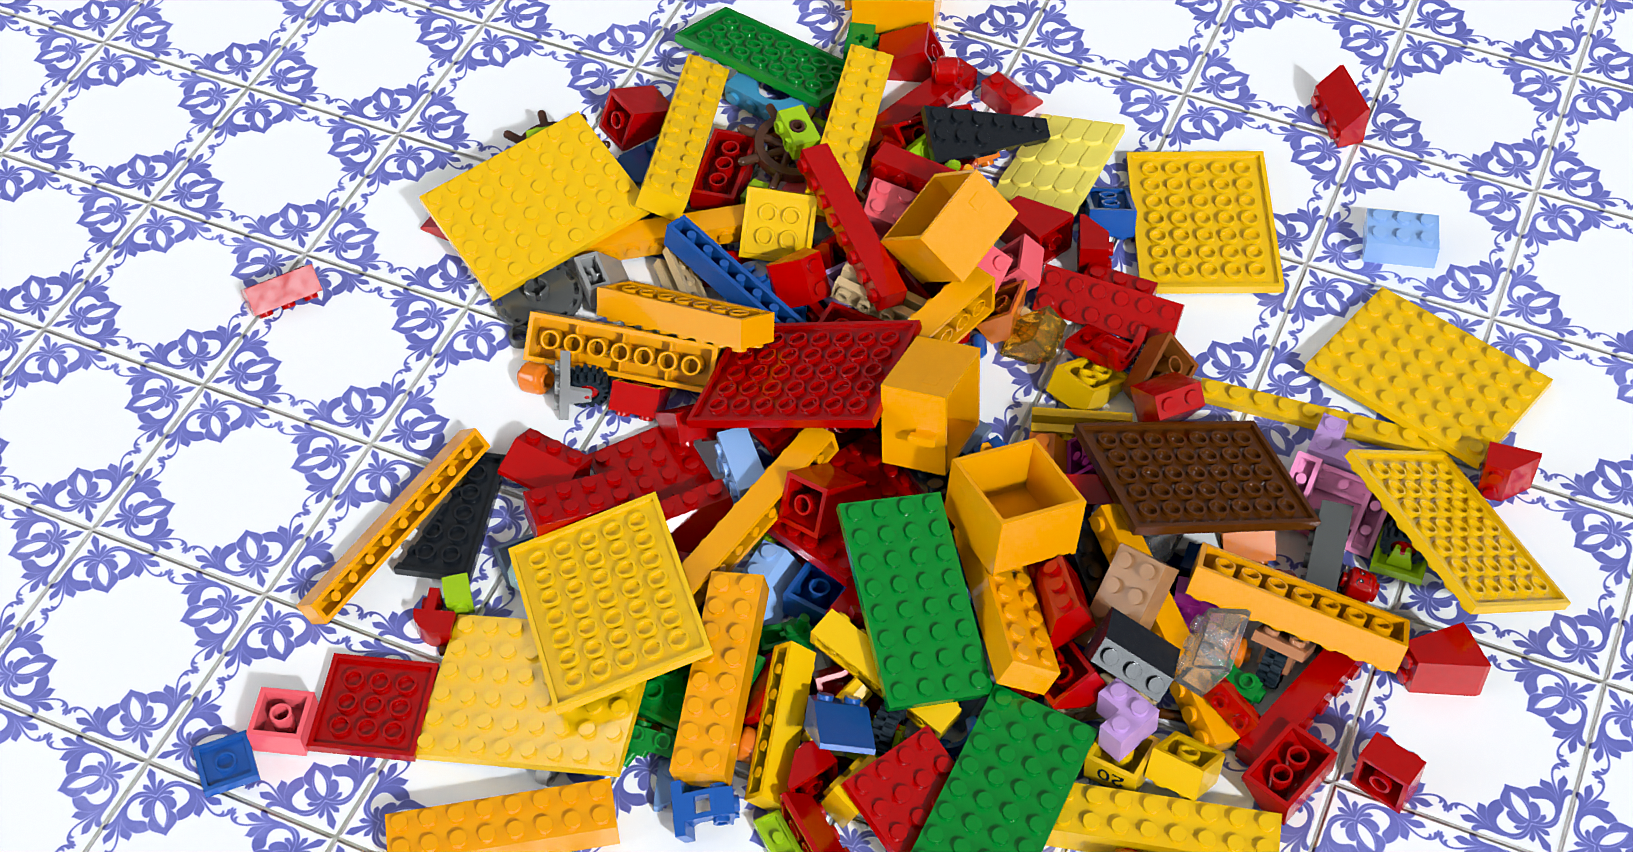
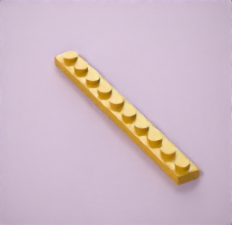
(1309, 416)

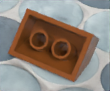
(1159, 357)

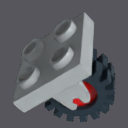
(578, 385)

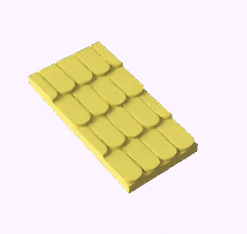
(1065, 165)

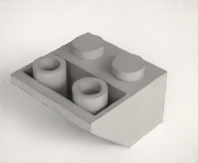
(598, 270)

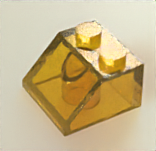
(1035, 337)

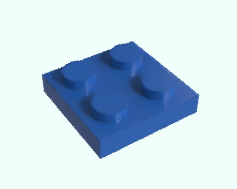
(226, 763)

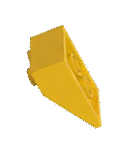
(1085, 384)

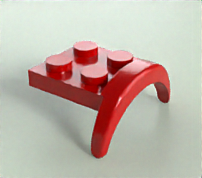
(1105, 348)

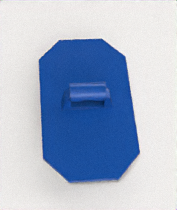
(637, 160)

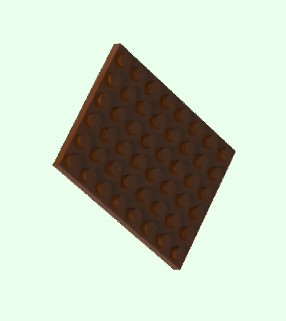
(1194, 477)

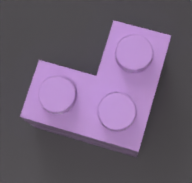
(1329, 443)
(1128, 719)

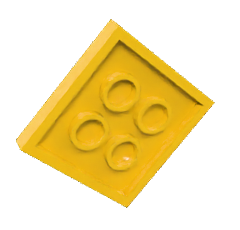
(776, 223)

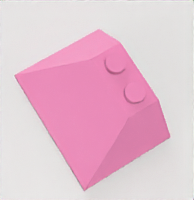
(1328, 483)

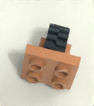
(1278, 654)

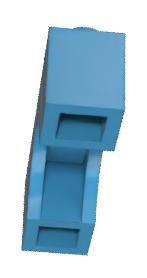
(744, 93)

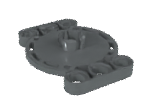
(556, 296)

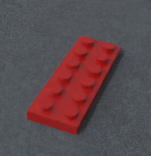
(1106, 304)

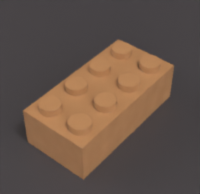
(1133, 586)

